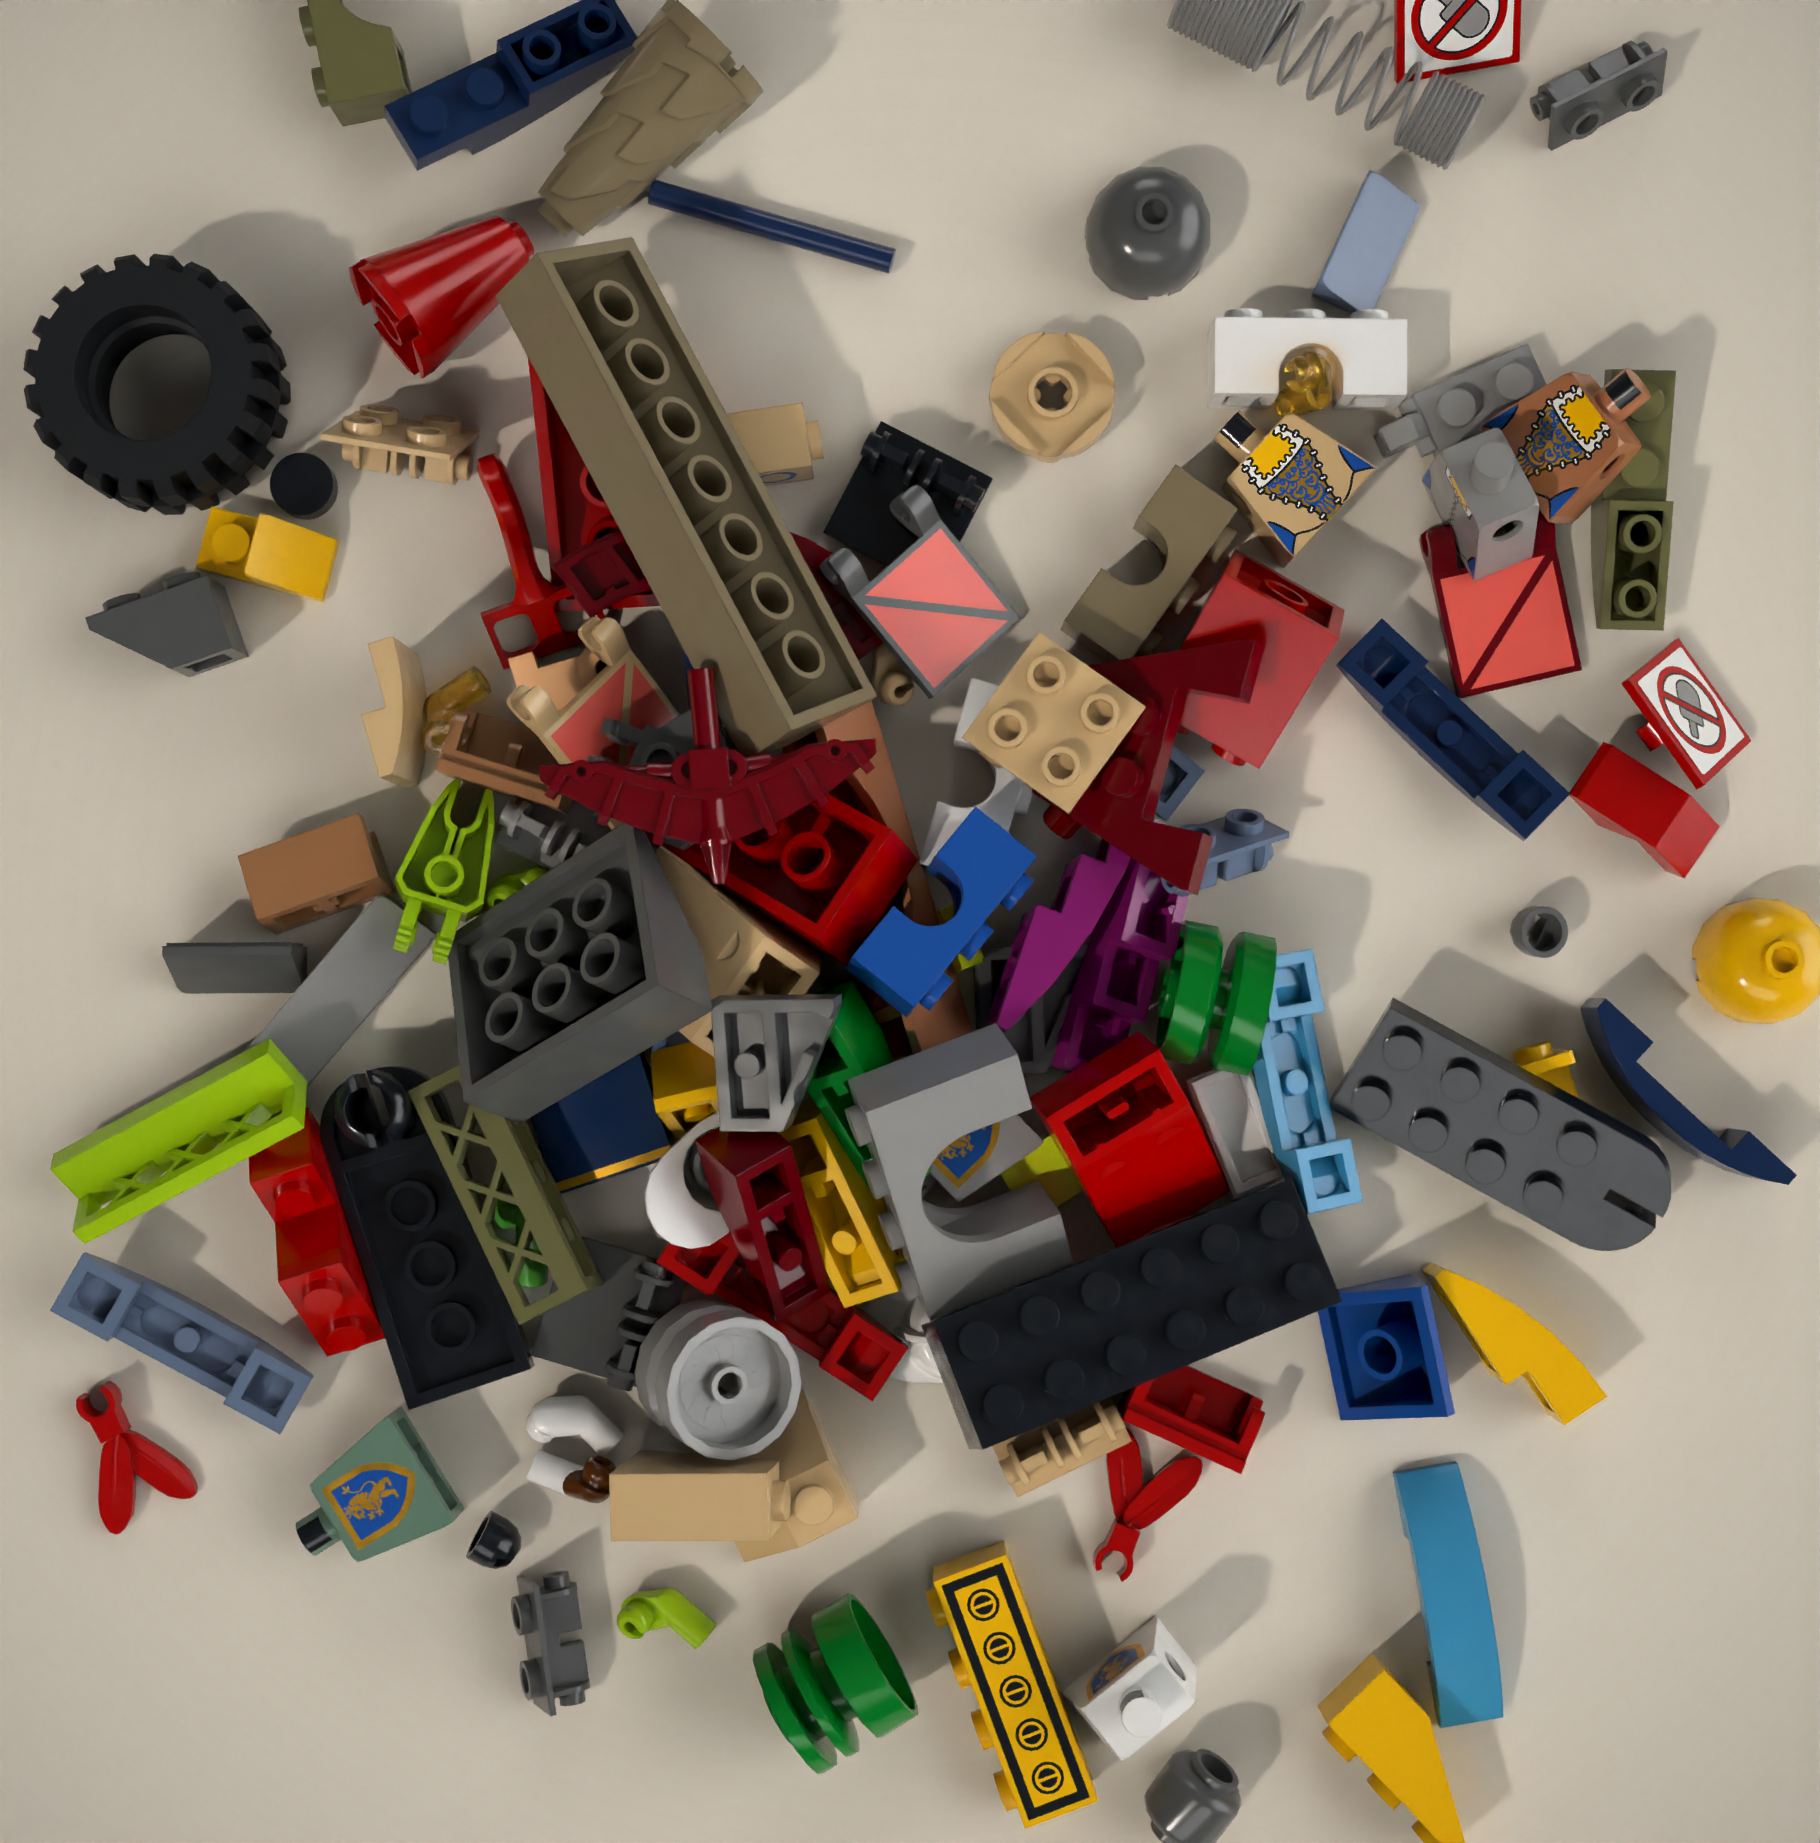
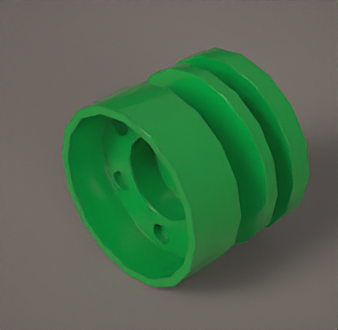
(825, 1688)

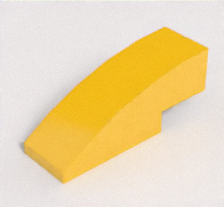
(1517, 1345)

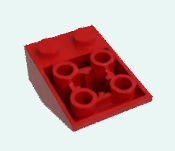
(1131, 1140)

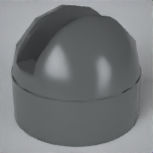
(1547, 934)

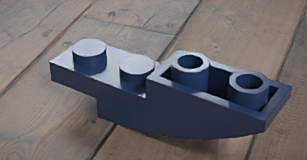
(515, 86)

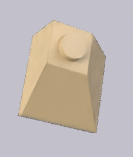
(817, 1483)

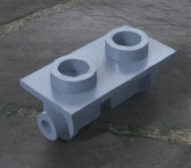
(1238, 846)

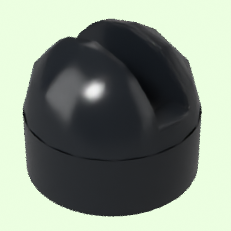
(495, 1542)

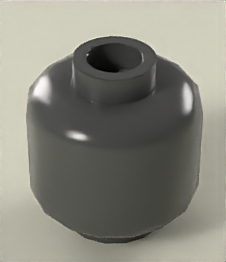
(1193, 1798)

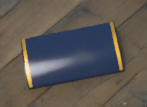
(603, 1128)

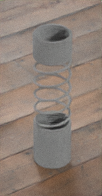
(1252, 29)

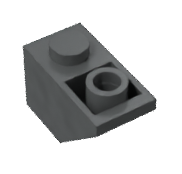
(181, 627)

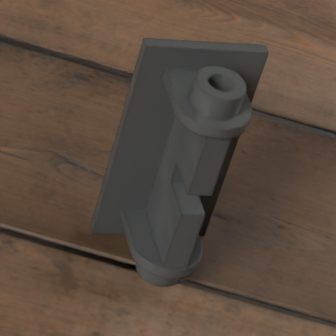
(1623, 83)
(551, 1667)

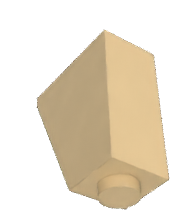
(696, 1498)

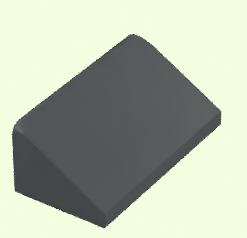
(236, 967)

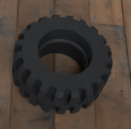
(93, 336)

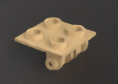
(378, 431)
(1053, 722)
(1061, 1446)

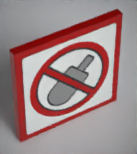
(1455, 35)
(1685, 714)

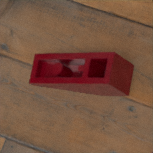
(767, 1215)

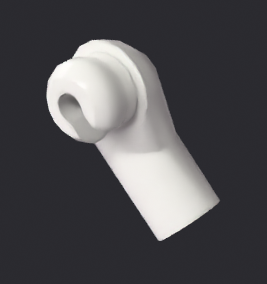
(573, 1416)

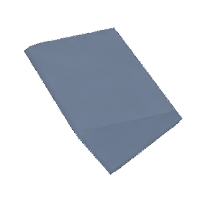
(1367, 245)

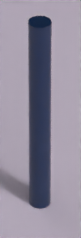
(771, 226)

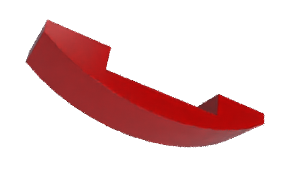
(842, 1339)

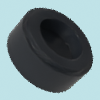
(303, 486)

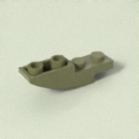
(1634, 519)

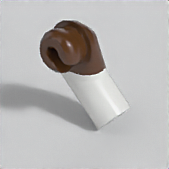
(571, 1479)

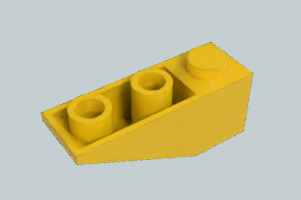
(1393, 1735)

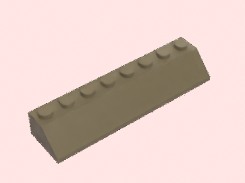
(684, 492)

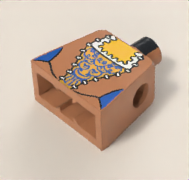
(1573, 438)

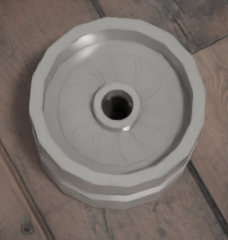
(718, 1379)

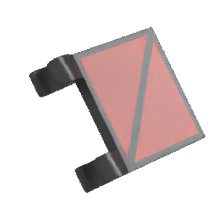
(929, 602)

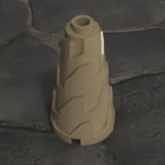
(650, 118)

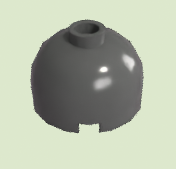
(1147, 233)

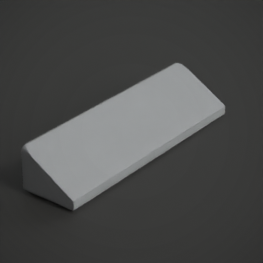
(343, 988)

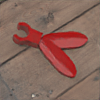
(127, 1455)
(1141, 1505)

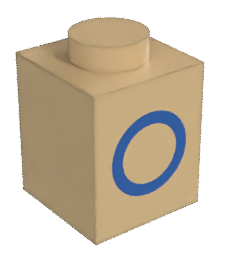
(779, 442)

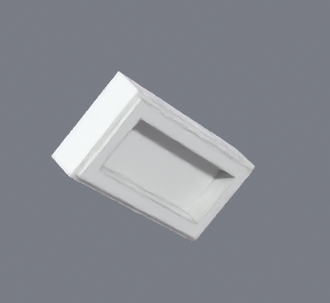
(1235, 1129)

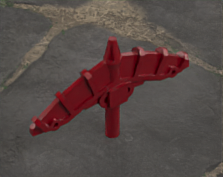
(711, 790)

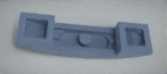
(184, 1337)

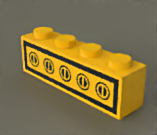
(1013, 1685)

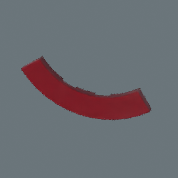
(608, 573)

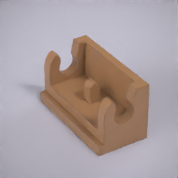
(498, 758)
(315, 874)

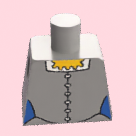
(1478, 491)

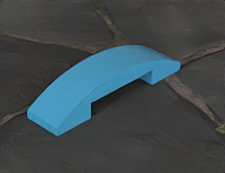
(1296, 1094)
(1451, 1594)

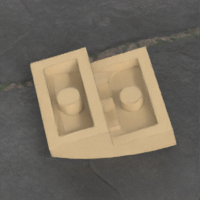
(397, 728)

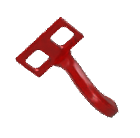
(533, 592)

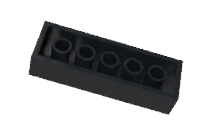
(1130, 1314)

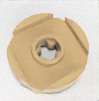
(1054, 359)

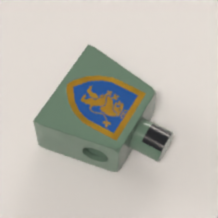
(380, 1494)

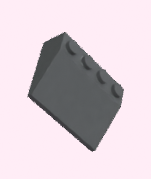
(573, 977)

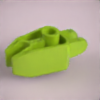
(442, 881)

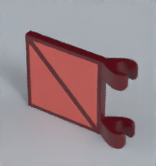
(1507, 624)

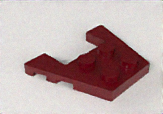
(1128, 787)

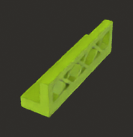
(179, 1137)

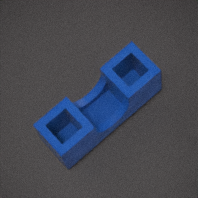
(980, 870)

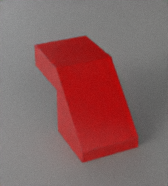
(1644, 807)

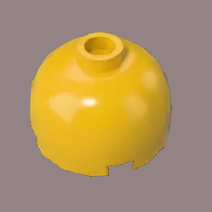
(1758, 961)

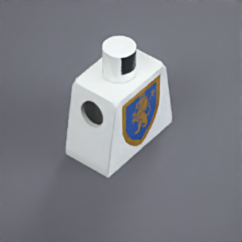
(1135, 1689)

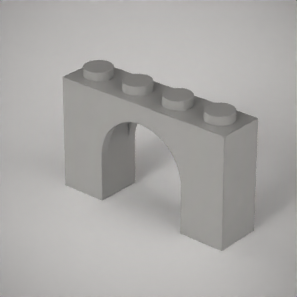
(907, 1119)

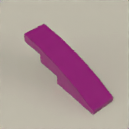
(1053, 936)
(1120, 966)

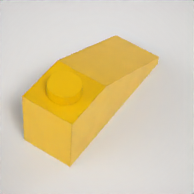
(841, 1212)

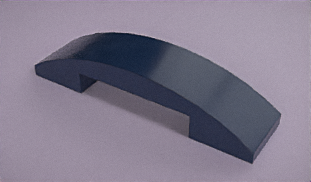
(1449, 734)
(1619, 1047)

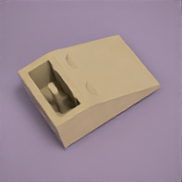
(739, 945)

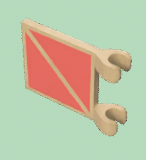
(618, 692)

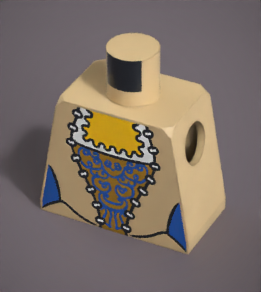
(1288, 480)

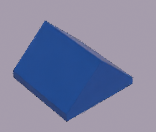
(1386, 1352)

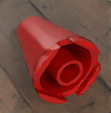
(440, 288)

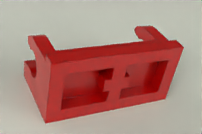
(1197, 1415)

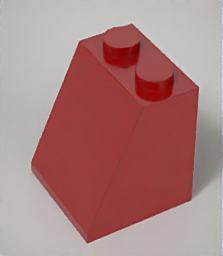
(1297, 638)

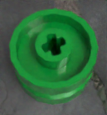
(1224, 1000)

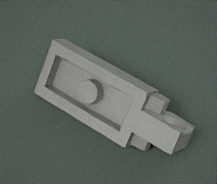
(1461, 404)

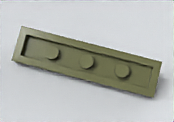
(532, 1190)

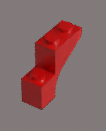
(314, 1242)

